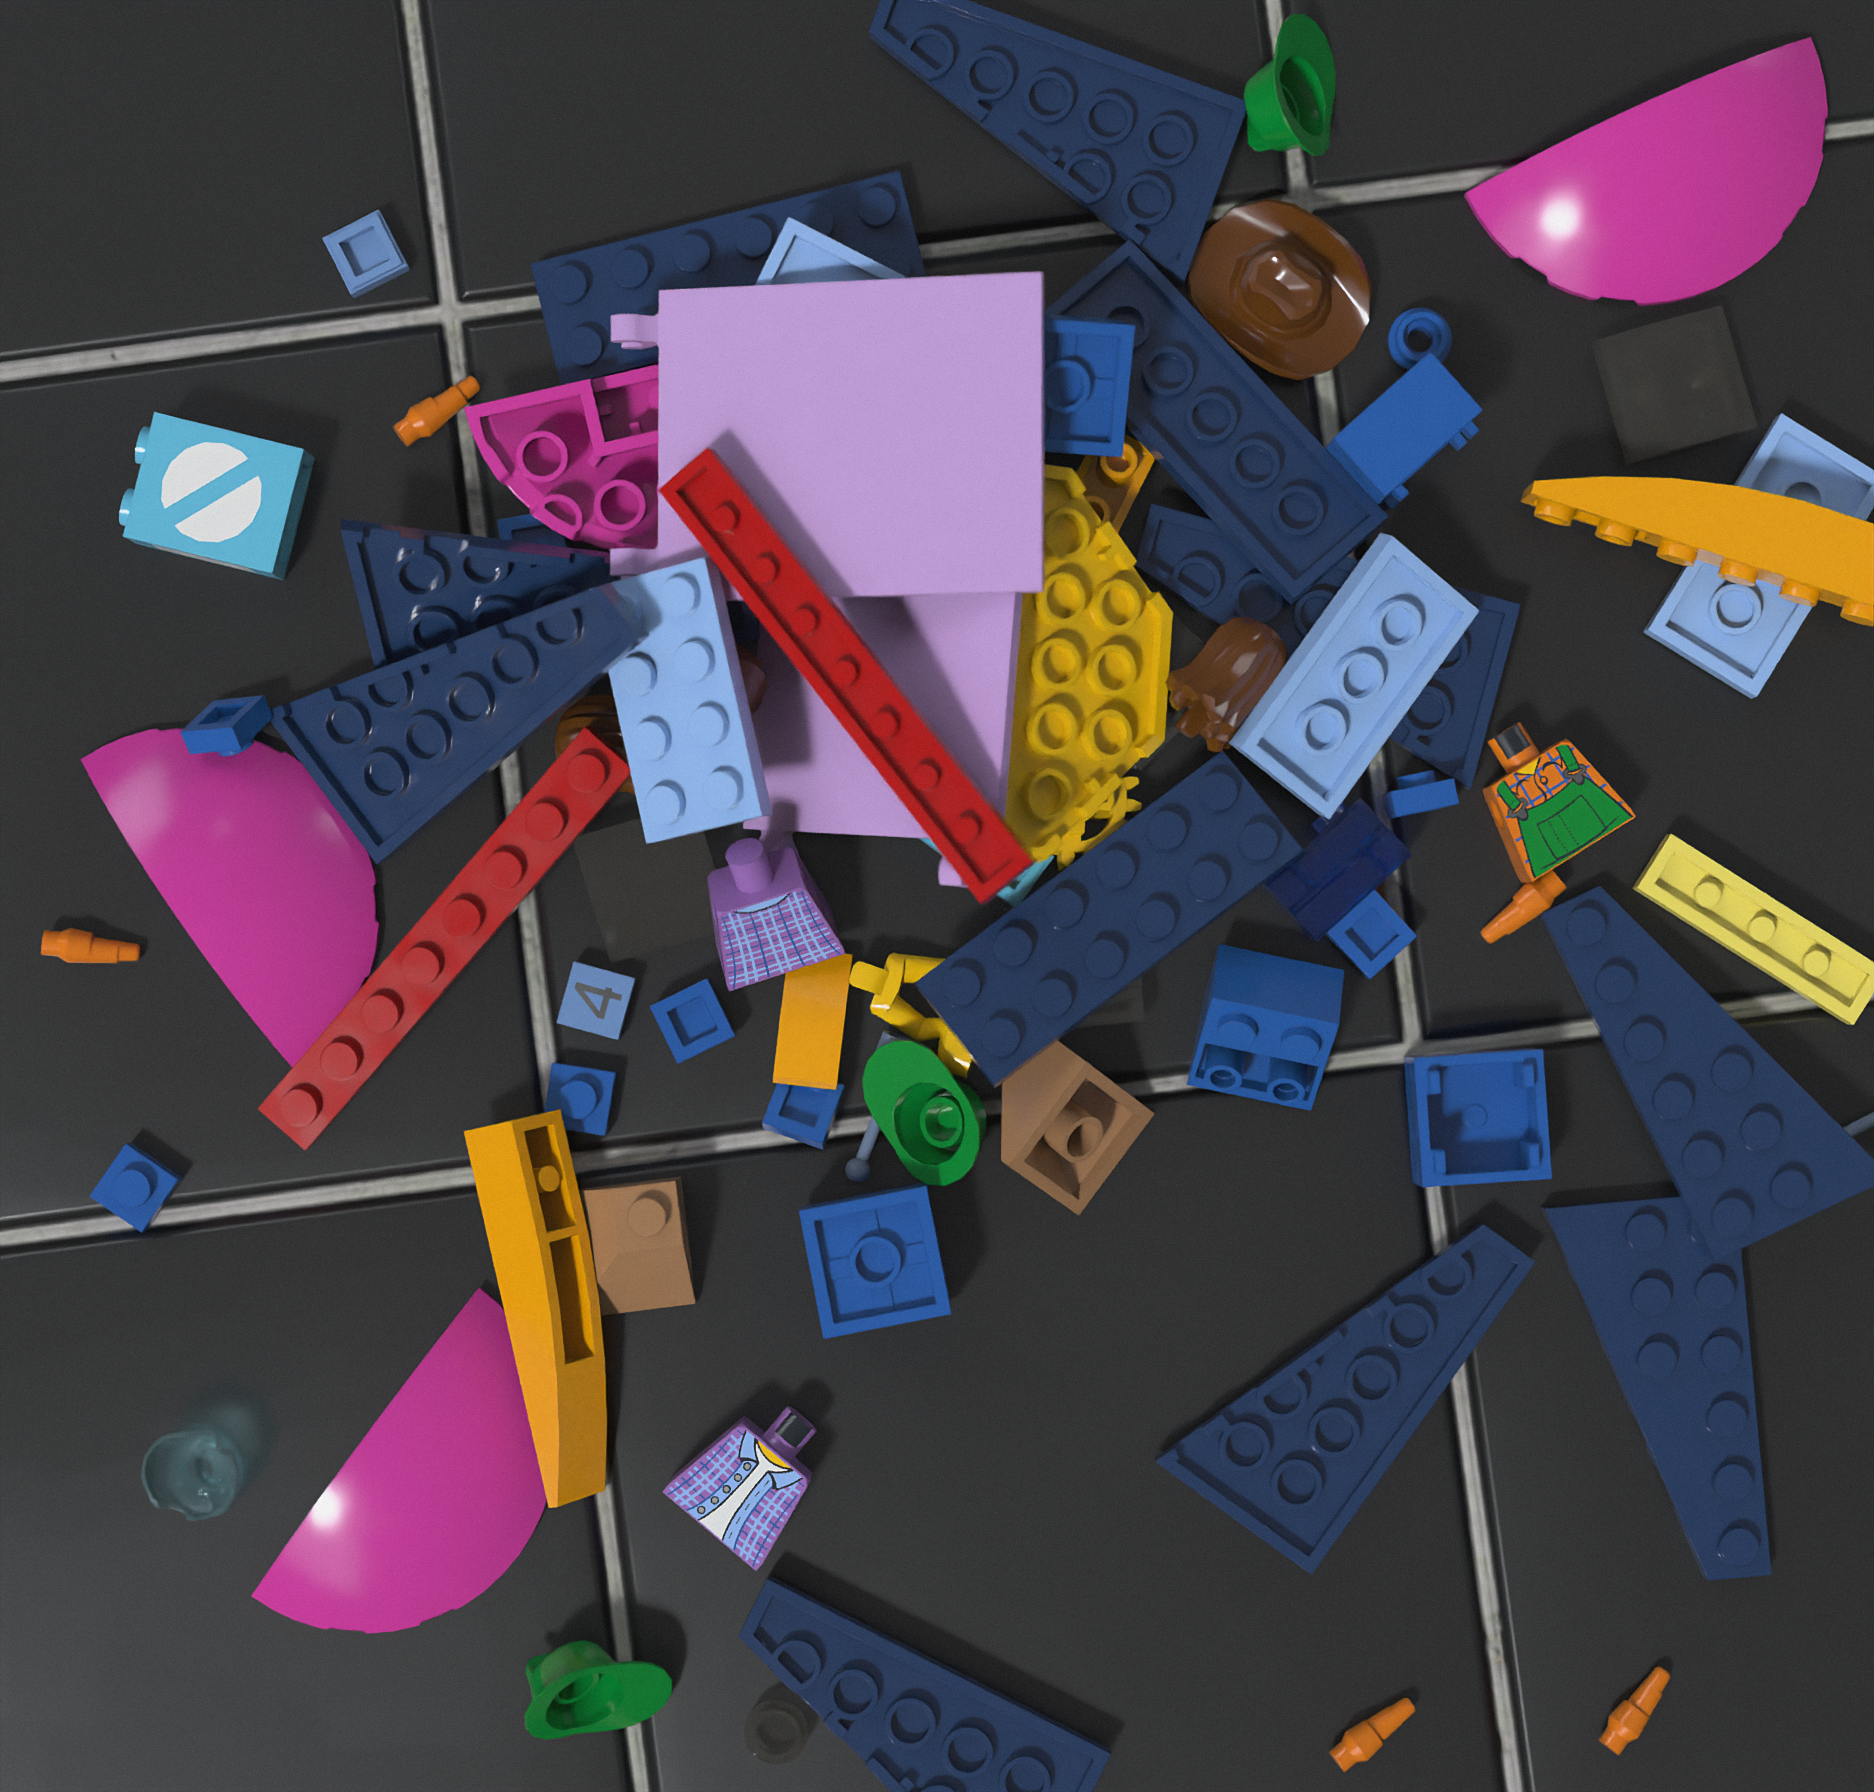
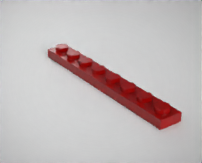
(847, 676)
(447, 937)

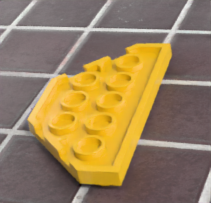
(1085, 672)

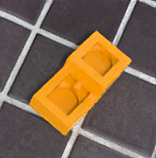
(813, 1024)

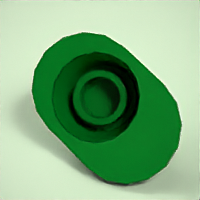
(1293, 93)
(924, 1111)
(588, 1692)

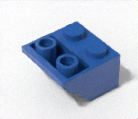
(1266, 1027)

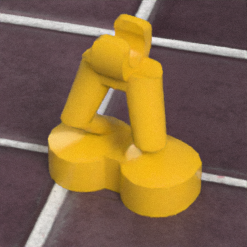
(893, 1009)

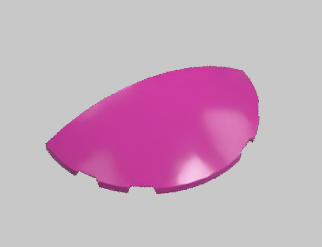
(1671, 188)
(580, 456)
(251, 872)
(427, 1498)

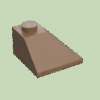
(1067, 1125)
(639, 1245)

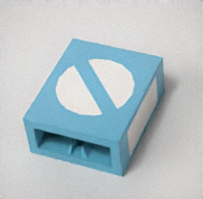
(216, 495)

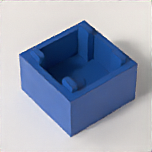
(1086, 384)
(1405, 430)
(1477, 1117)
(875, 1260)

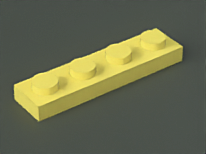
(1758, 929)

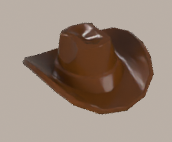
(1281, 288)

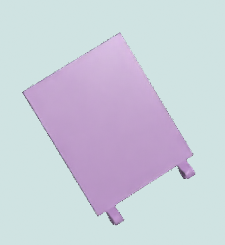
(867, 421)
(952, 662)

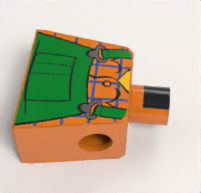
(1549, 803)

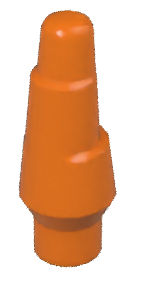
(433, 413)
(1527, 904)
(82, 947)
(1633, 1714)
(1368, 1736)

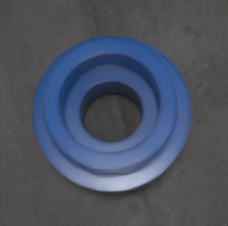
(1419, 320)

